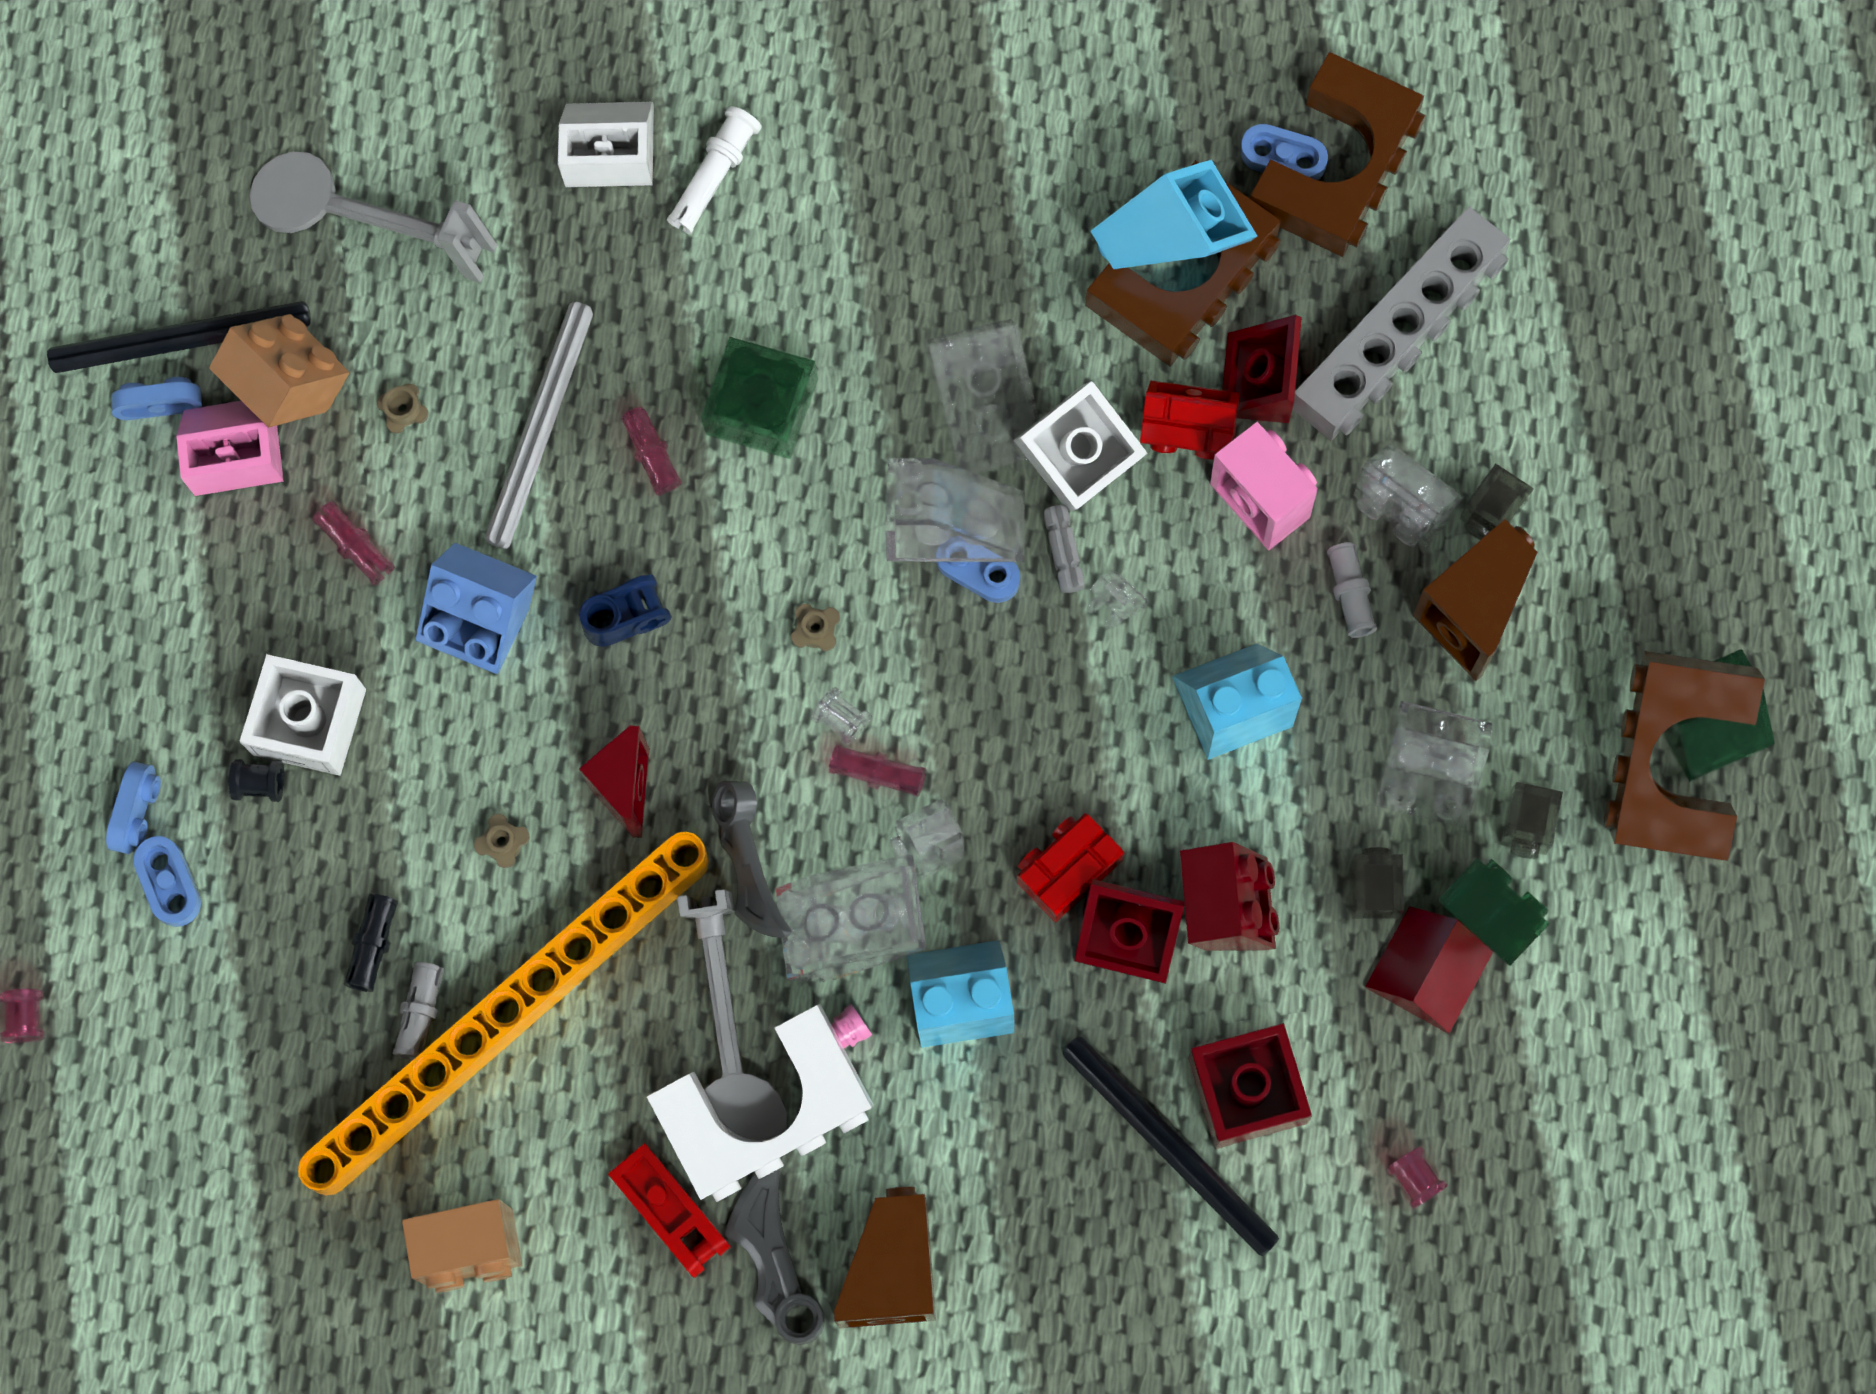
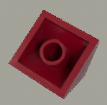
(1264, 369)
(620, 778)
(1129, 931)
(1430, 967)

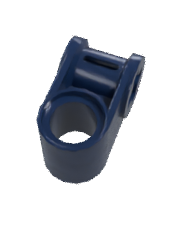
(627, 611)

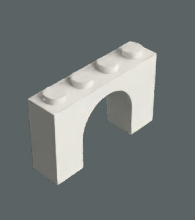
(719, 1157)

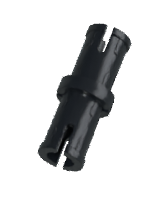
(371, 943)

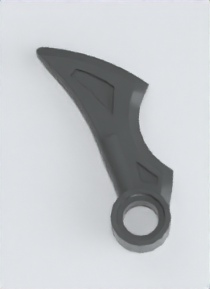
(734, 811)
(759, 1231)

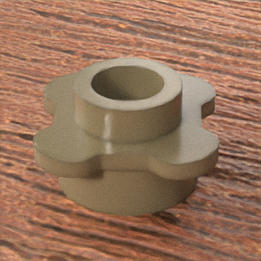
(396, 397)
(822, 638)
(505, 853)

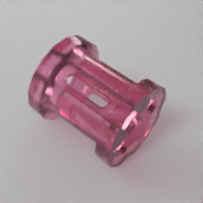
(22, 1016)
(1417, 1177)

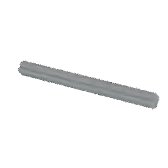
(539, 425)

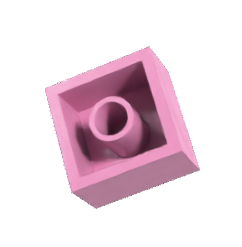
(1264, 484)

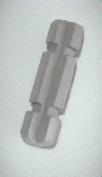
(1064, 549)

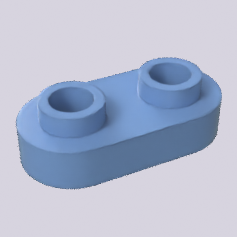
(1285, 148)
(156, 400)
(976, 578)
(127, 820)
(166, 884)

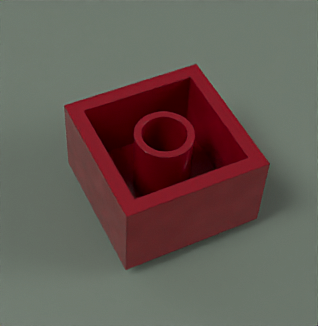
(1249, 1086)

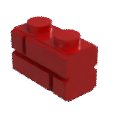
(1188, 418)
(1067, 866)

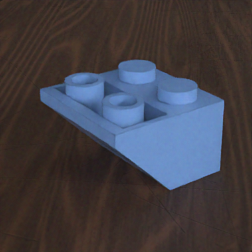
(474, 606)

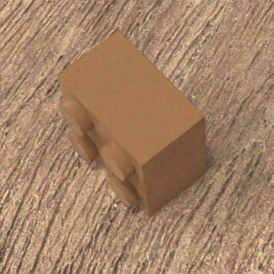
(279, 370)
(462, 1244)

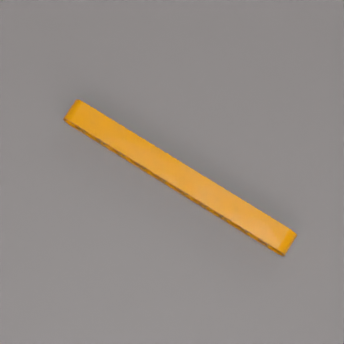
(483, 1016)

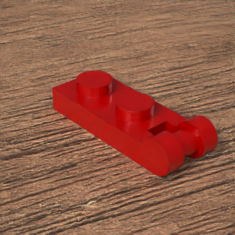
(667, 1208)

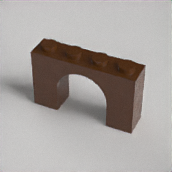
(1334, 211)
(1170, 320)
(1666, 693)

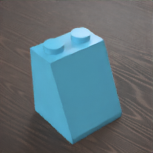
(1174, 220)
(1239, 698)
(961, 993)

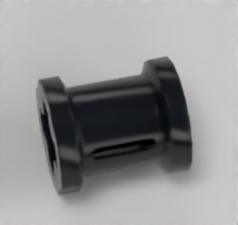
(256, 780)

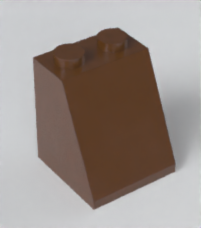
(1476, 596)
(891, 1267)

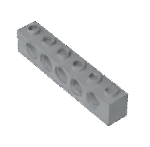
(1467, 239)

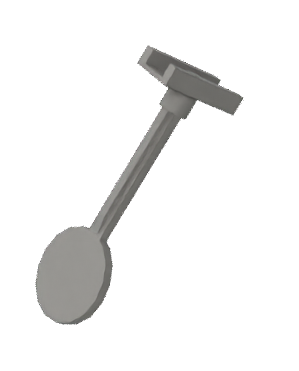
(300, 189)
(739, 1099)

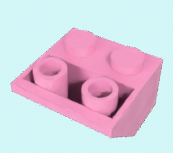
(227, 449)

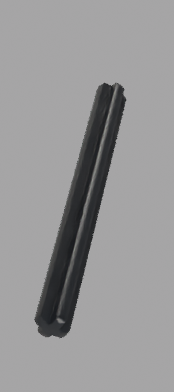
(163, 339)
(1170, 1146)

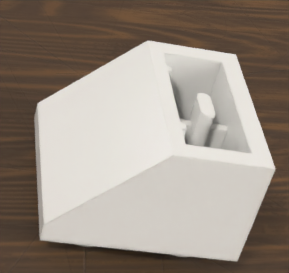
(606, 144)

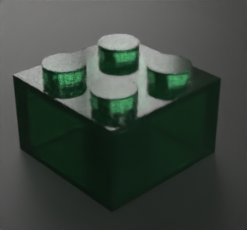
(760, 397)

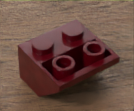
(1228, 898)

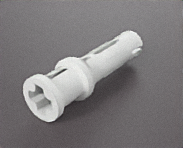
(723, 152)

